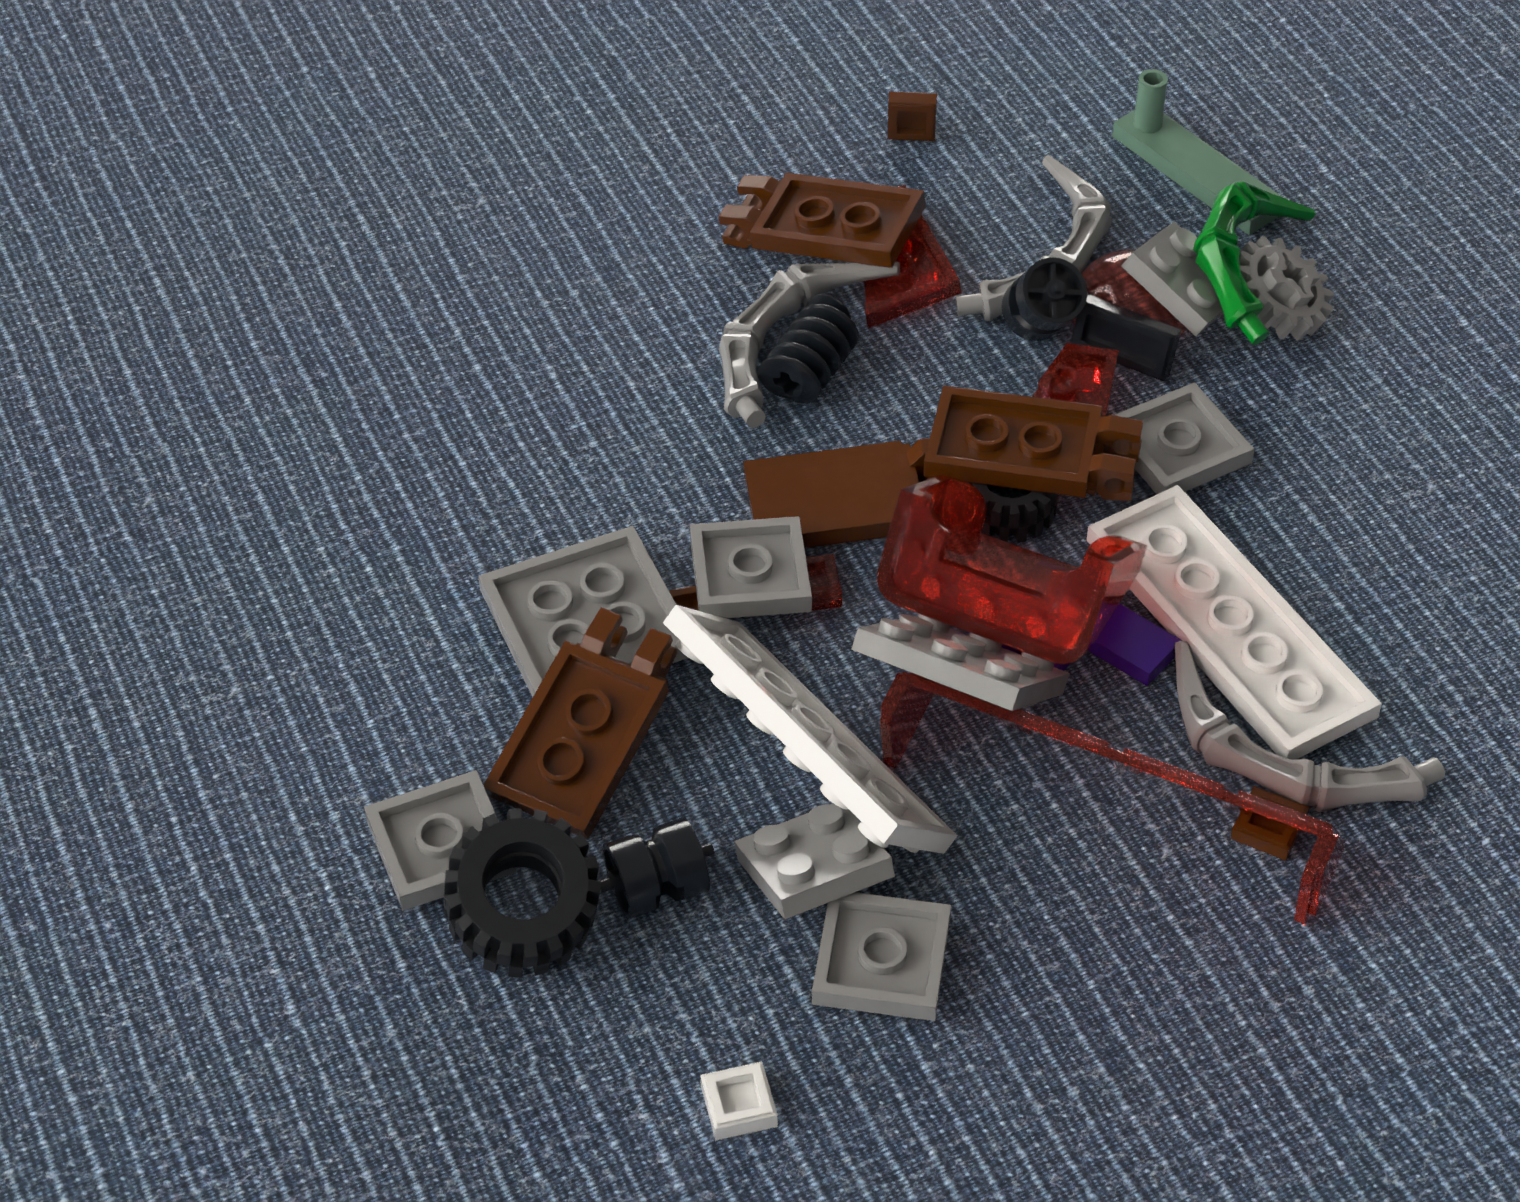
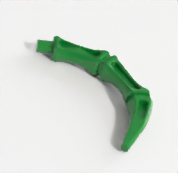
(1219, 252)

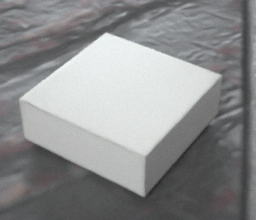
(739, 1101)

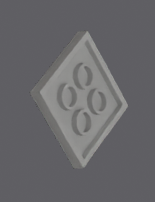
(561, 592)
(961, 661)

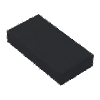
(1140, 340)

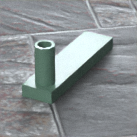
(1178, 151)

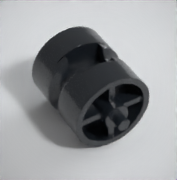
(1044, 299)
(648, 869)

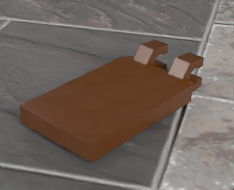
(823, 218)
(1033, 444)
(836, 492)
(583, 726)

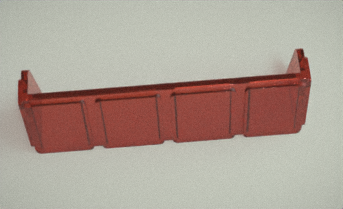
(912, 693)

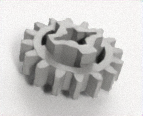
(1286, 287)

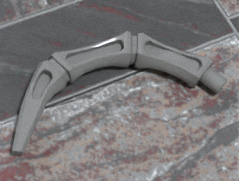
(1089, 226)
(783, 296)
(1295, 779)

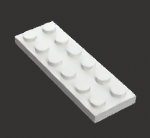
(1239, 627)
(810, 731)

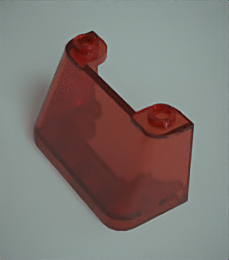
(1028, 601)

